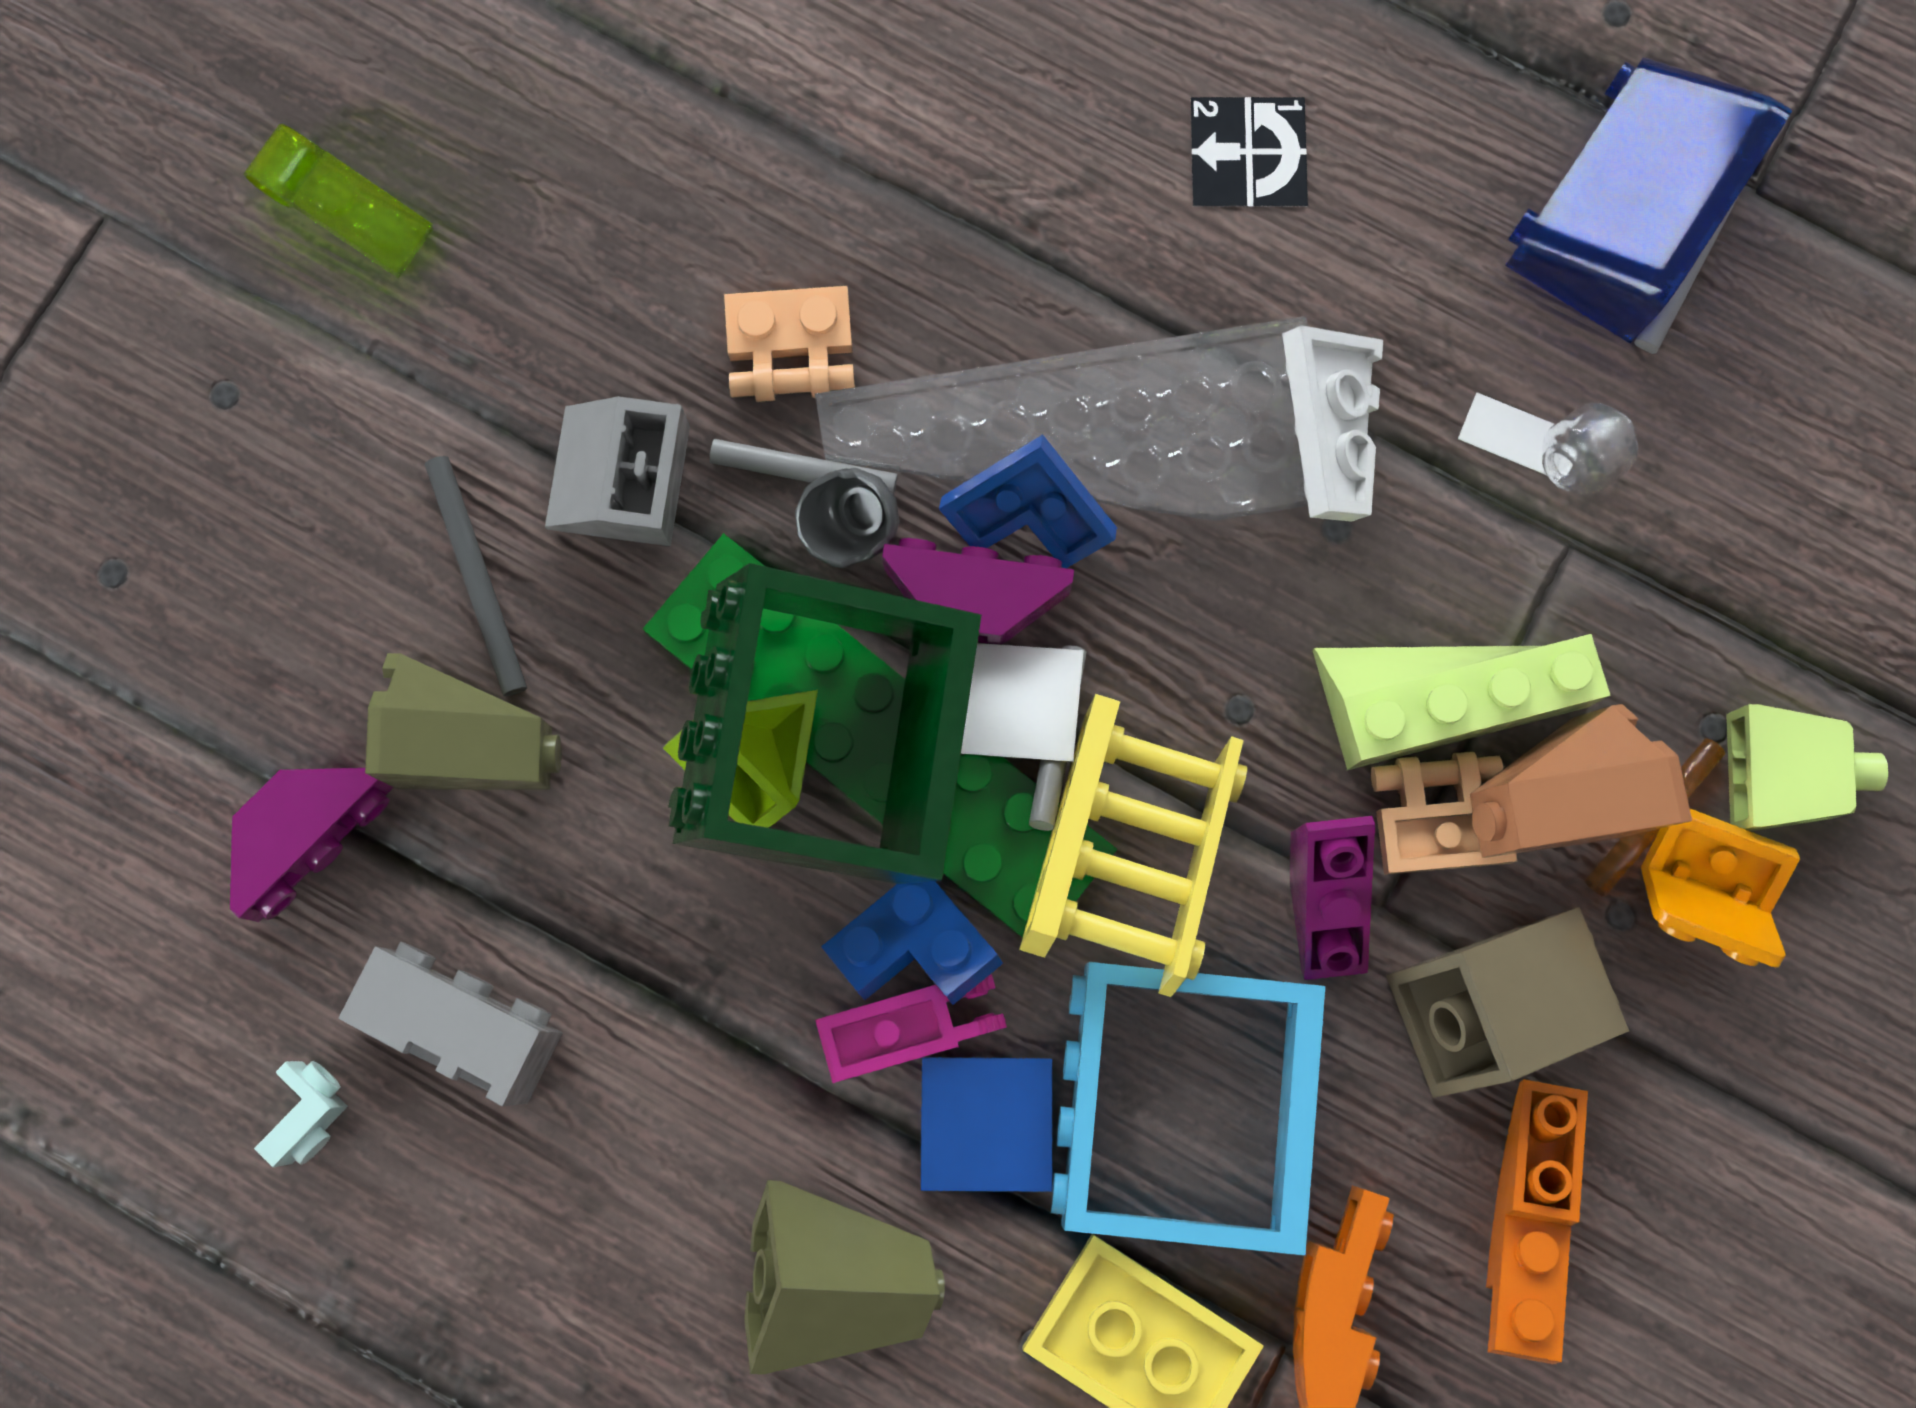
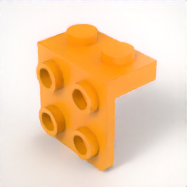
(1719, 886)

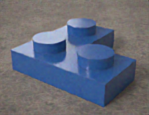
(1035, 491)
(911, 925)

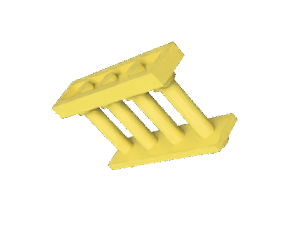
(1073, 857)

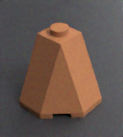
(1581, 787)

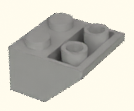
(619, 470)

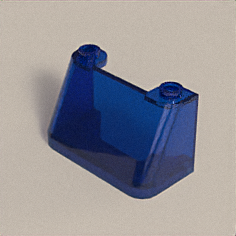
(1645, 193)

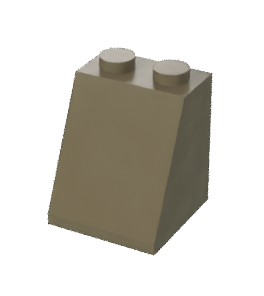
(1507, 1004)

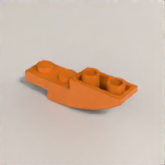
(1534, 1220)
(1333, 1286)

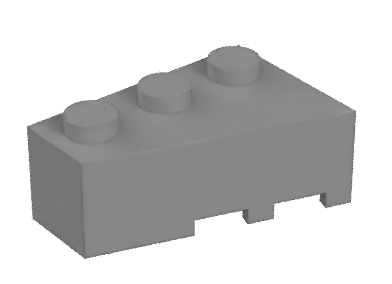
(452, 1023)

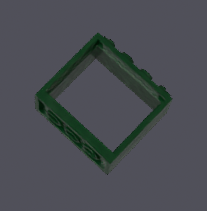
(926, 738)

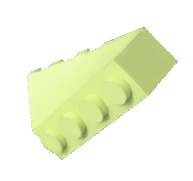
(1427, 697)

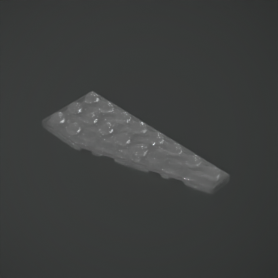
(1143, 425)

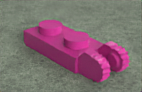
(898, 1031)

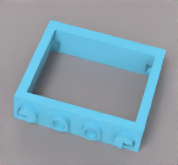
(1295, 1122)

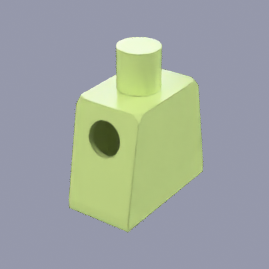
(1794, 768)

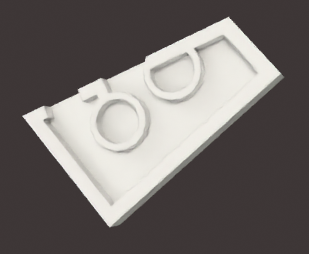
(1331, 411)

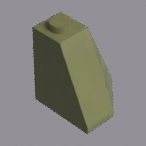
(453, 736)
(832, 1282)

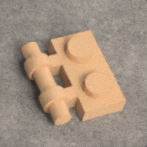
(789, 325)
(1432, 835)

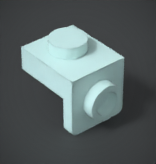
(303, 1129)

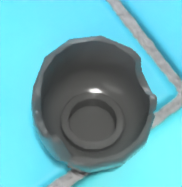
(846, 517)

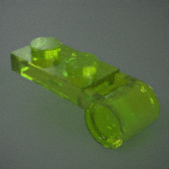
(338, 199)

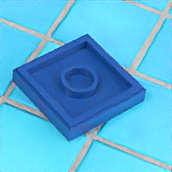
(986, 1124)

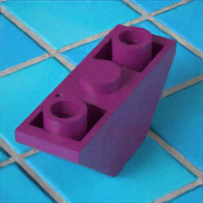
(978, 582)
(295, 829)
(1332, 895)

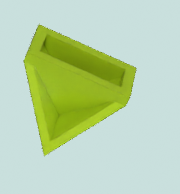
(769, 757)

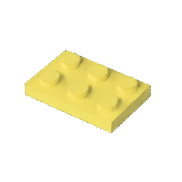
(1138, 1337)

